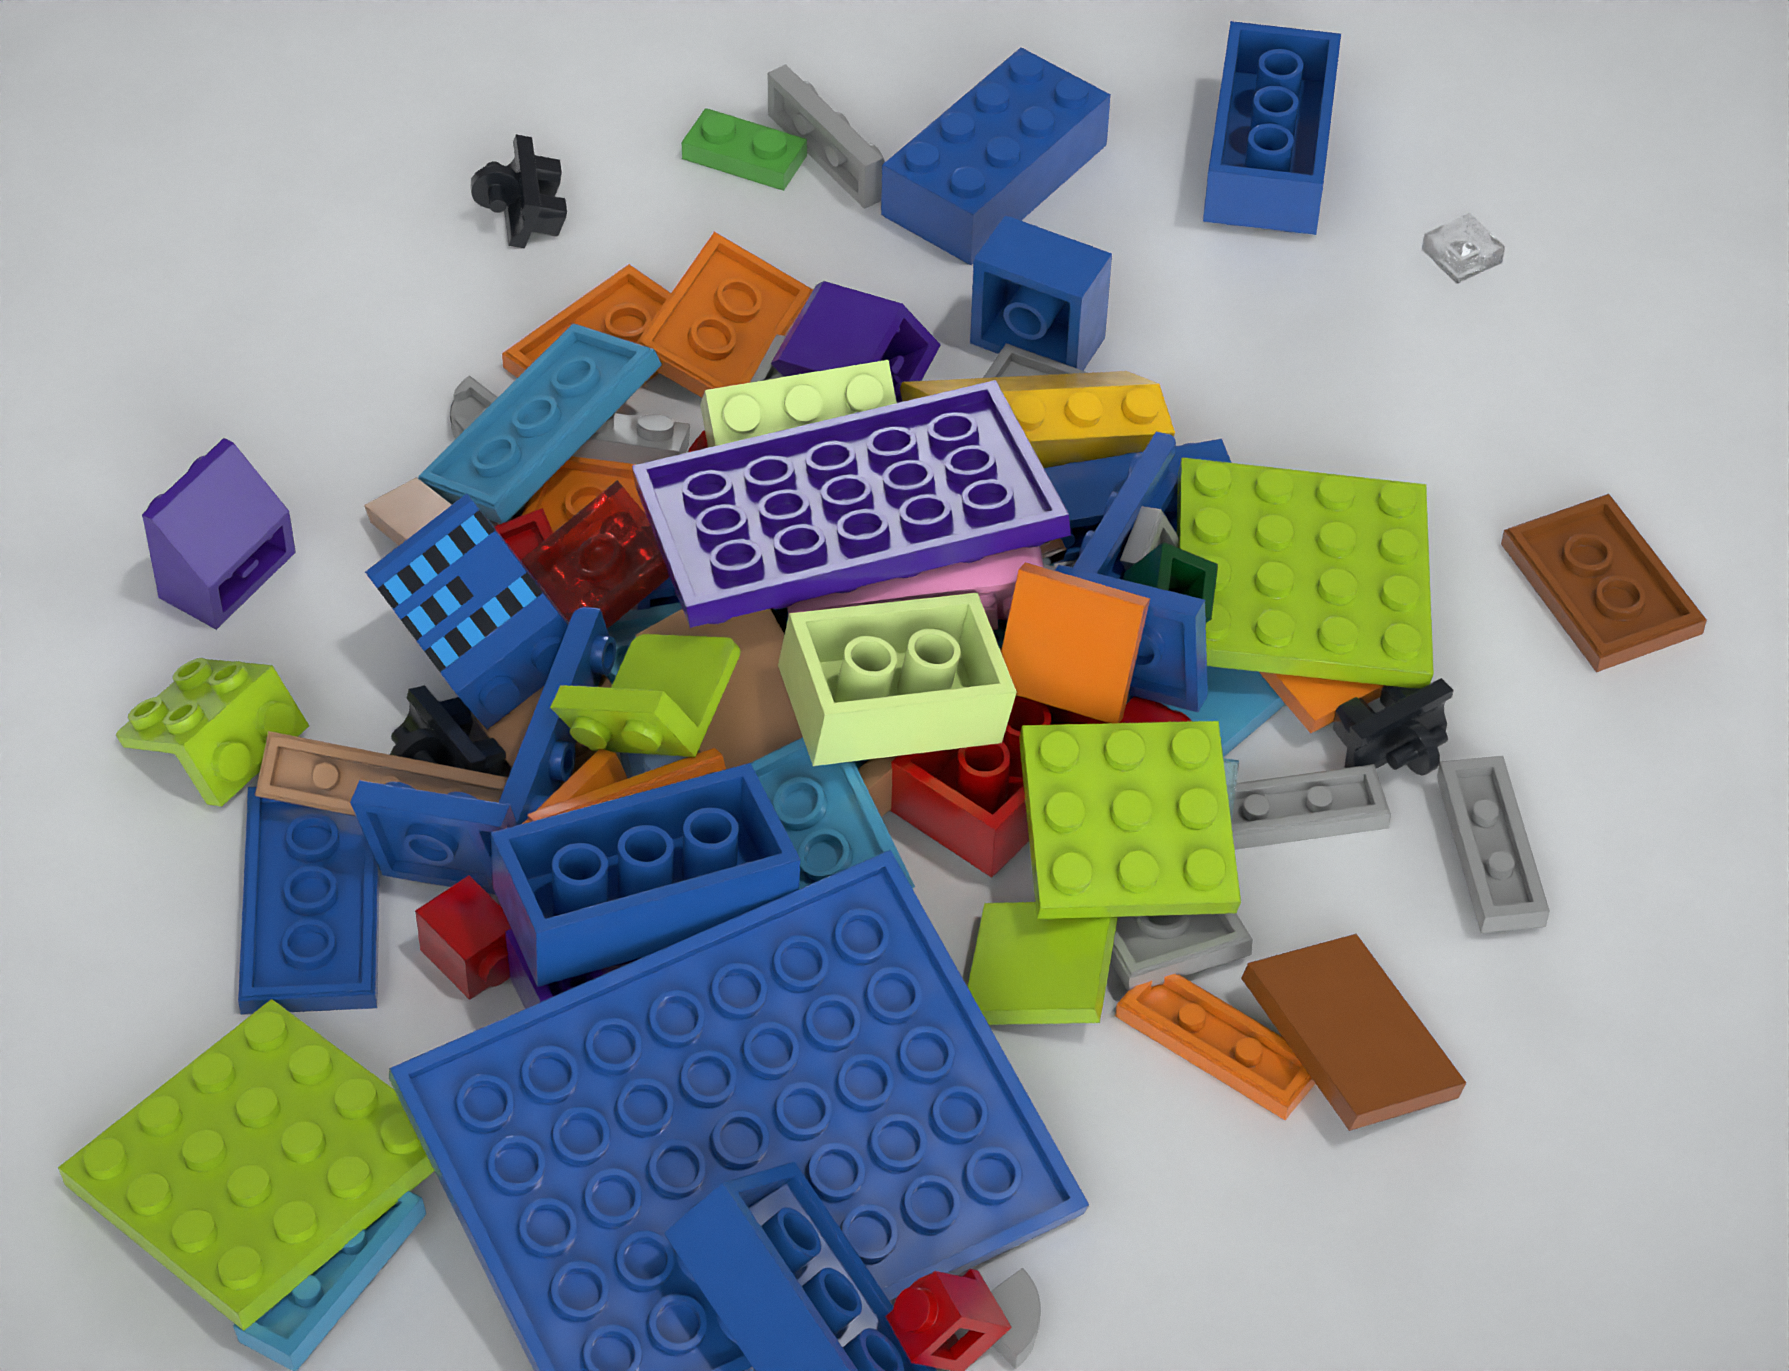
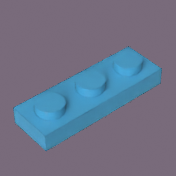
(312, 1308)

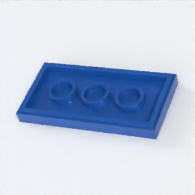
(307, 910)

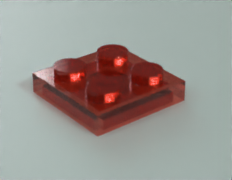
(600, 558)

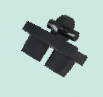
(523, 192)
(1399, 734)
(440, 735)

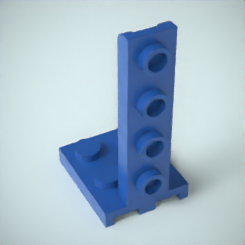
(1173, 640)
(449, 835)

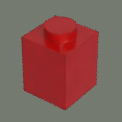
(465, 937)

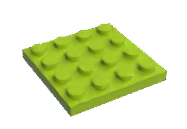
(1312, 571)
(253, 1163)

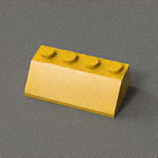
(1074, 413)

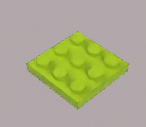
(1128, 820)

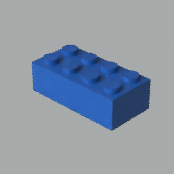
(1272, 128)
(995, 154)
(640, 872)

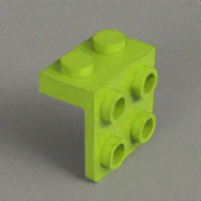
(657, 698)
(215, 722)

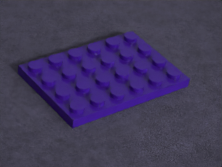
(847, 503)

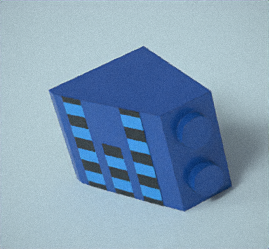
(473, 610)

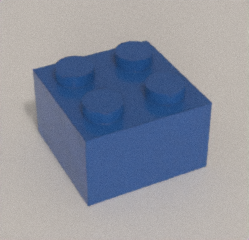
(1040, 294)

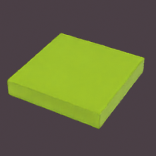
(1040, 967)

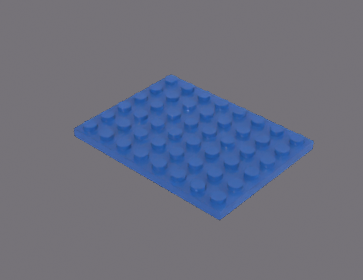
(764, 1042)

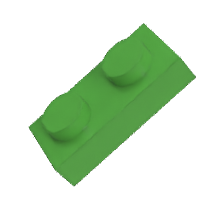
(744, 149)

